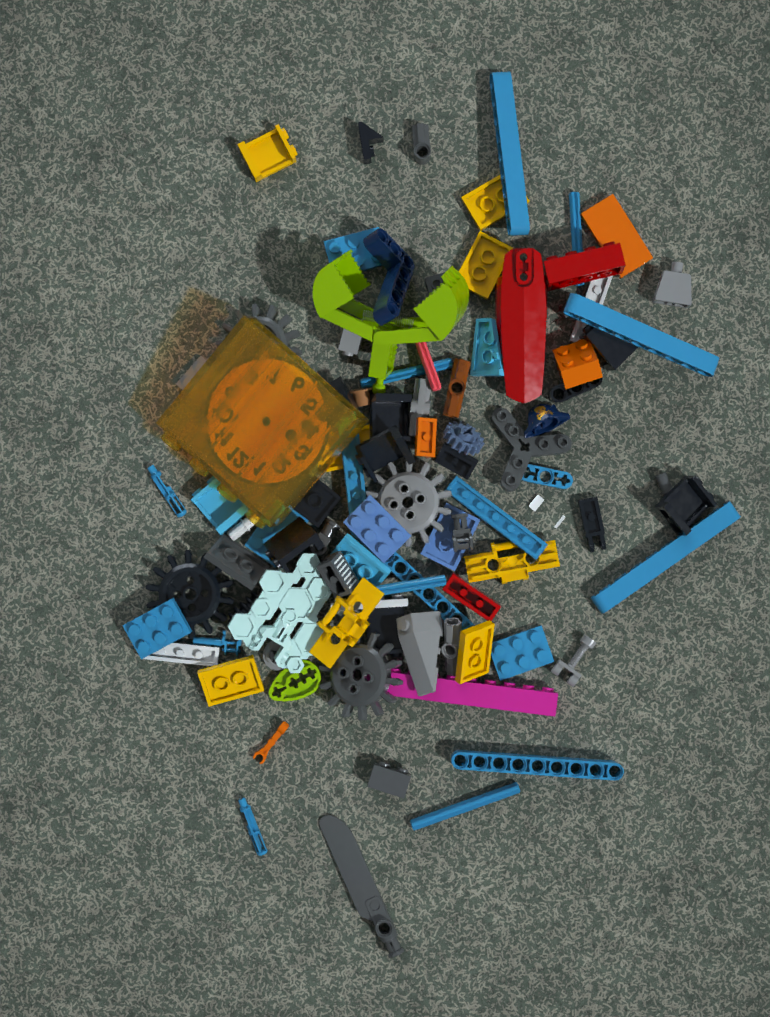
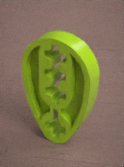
(302, 690)

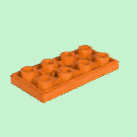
(611, 224)

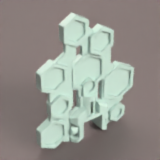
(296, 606)

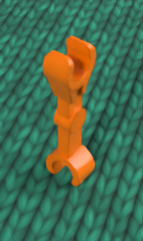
(271, 742)

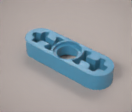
(558, 484)

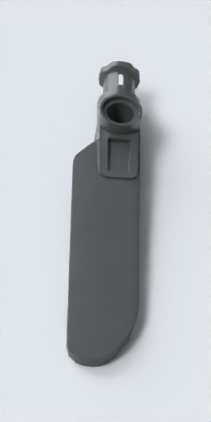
(359, 880)

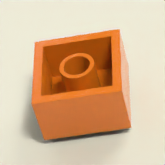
(577, 363)

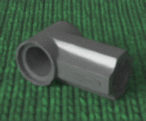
(421, 142)

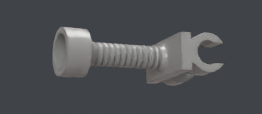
(586, 644)

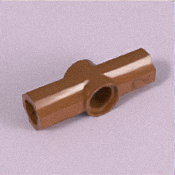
(458, 376)

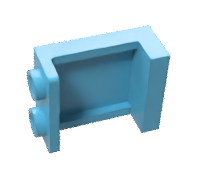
(216, 508)

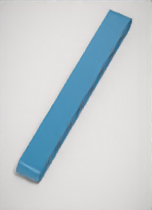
(509, 153)
(641, 335)
(665, 558)
(433, 602)
(545, 769)

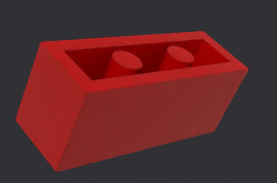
(471, 597)

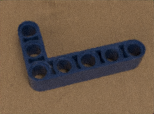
(398, 275)

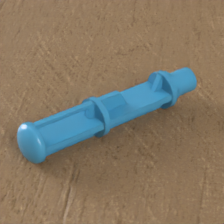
(167, 492)
(252, 827)

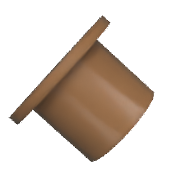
(362, 396)

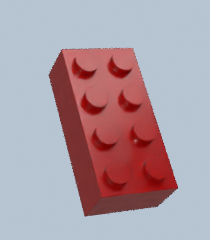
(583, 266)

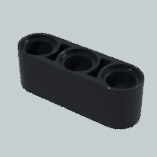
(569, 394)

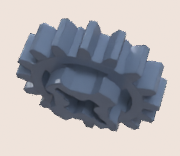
(463, 438)

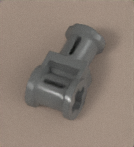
(461, 534)
(326, 536)

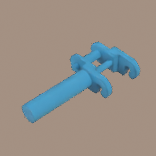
(218, 642)

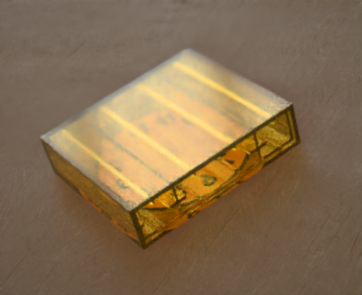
(260, 422)

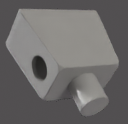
(674, 287)

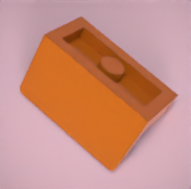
(425, 437)

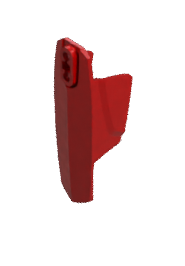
(522, 323)

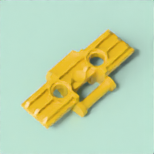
(509, 567)
(351, 625)

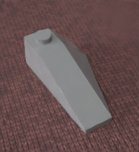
(420, 644)

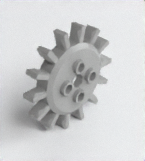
(418, 485)

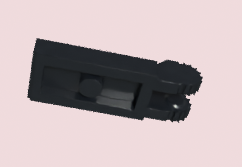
(592, 521)

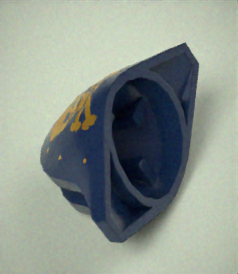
(543, 419)

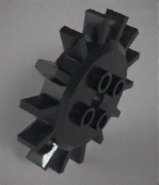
(204, 579)

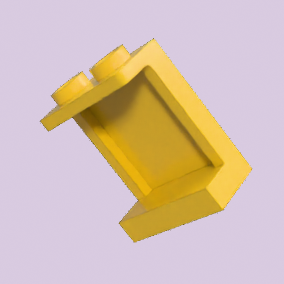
(268, 153)

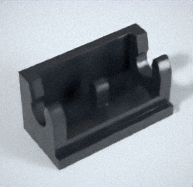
(455, 461)

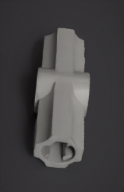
(420, 403)
(450, 648)

